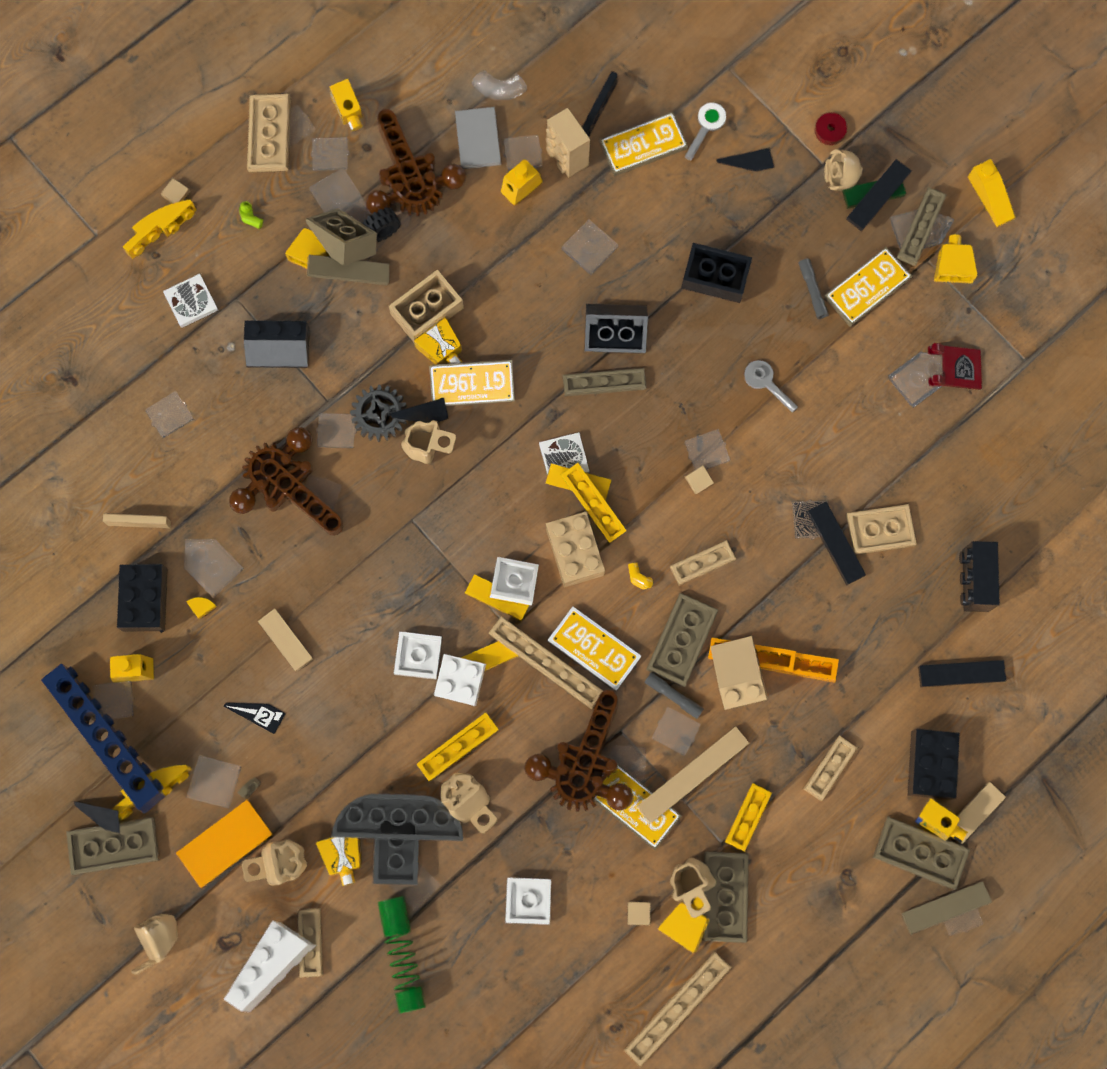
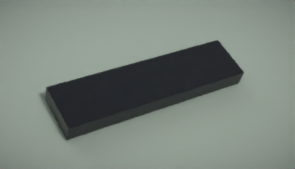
(600, 103)
(878, 195)
(836, 543)
(962, 673)

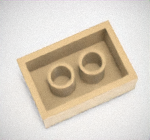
(567, 143)
(426, 305)
(575, 549)

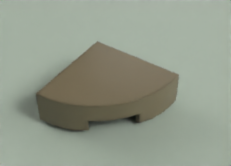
(247, 790)

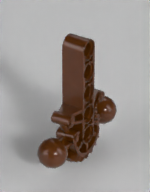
(452, 176)
(298, 441)
(539, 767)

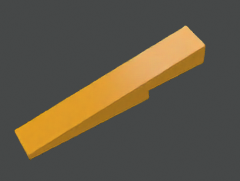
(791, 662)

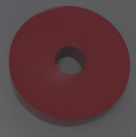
(832, 120)

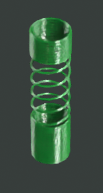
(394, 922)

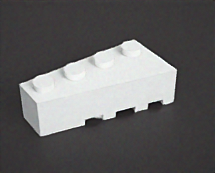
(269, 963)

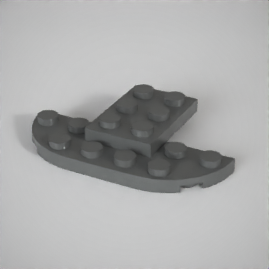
(396, 826)

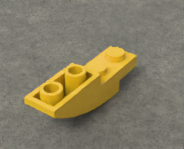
(164, 220)
(167, 777)

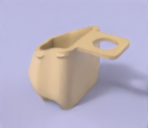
(423, 441)
(467, 800)
(279, 863)
(692, 881)
(157, 938)

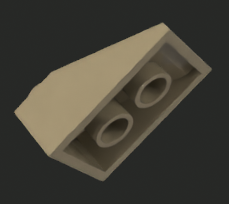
(343, 236)

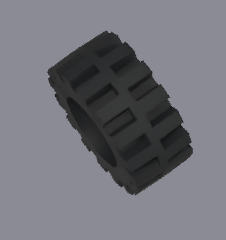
(383, 223)

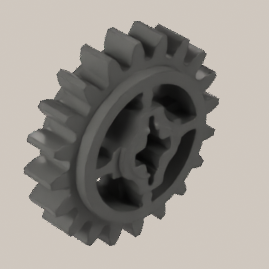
(371, 415)

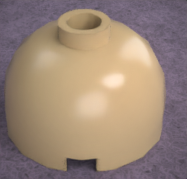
(842, 170)

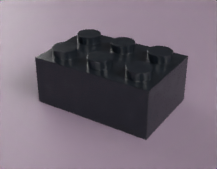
(716, 272)
(980, 576)
(142, 597)
(933, 764)

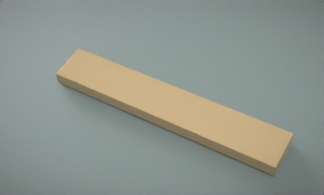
(545, 662)
(692, 775)
(677, 1009)

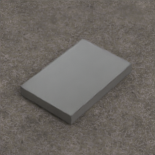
(477, 138)

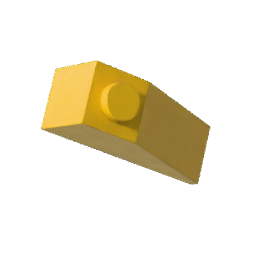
(992, 192)

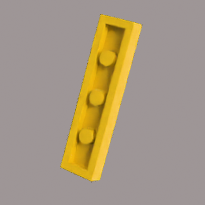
(593, 502)
(457, 747)

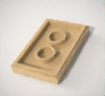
(881, 529)

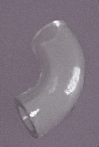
(499, 89)

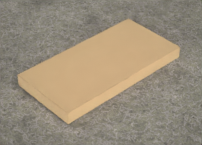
(269, 133)

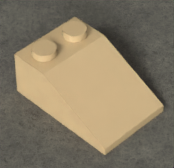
(738, 673)

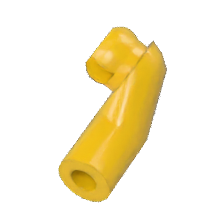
(638, 579)

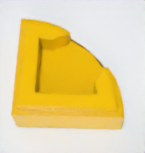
(201, 606)

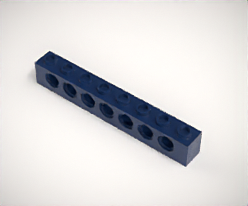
(57, 683)

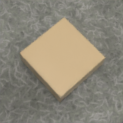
(175, 191)
(699, 479)
(638, 913)

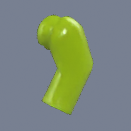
(247, 215)

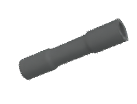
(817, 300)
(663, 688)

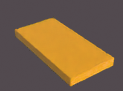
(224, 843)

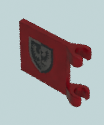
(959, 366)

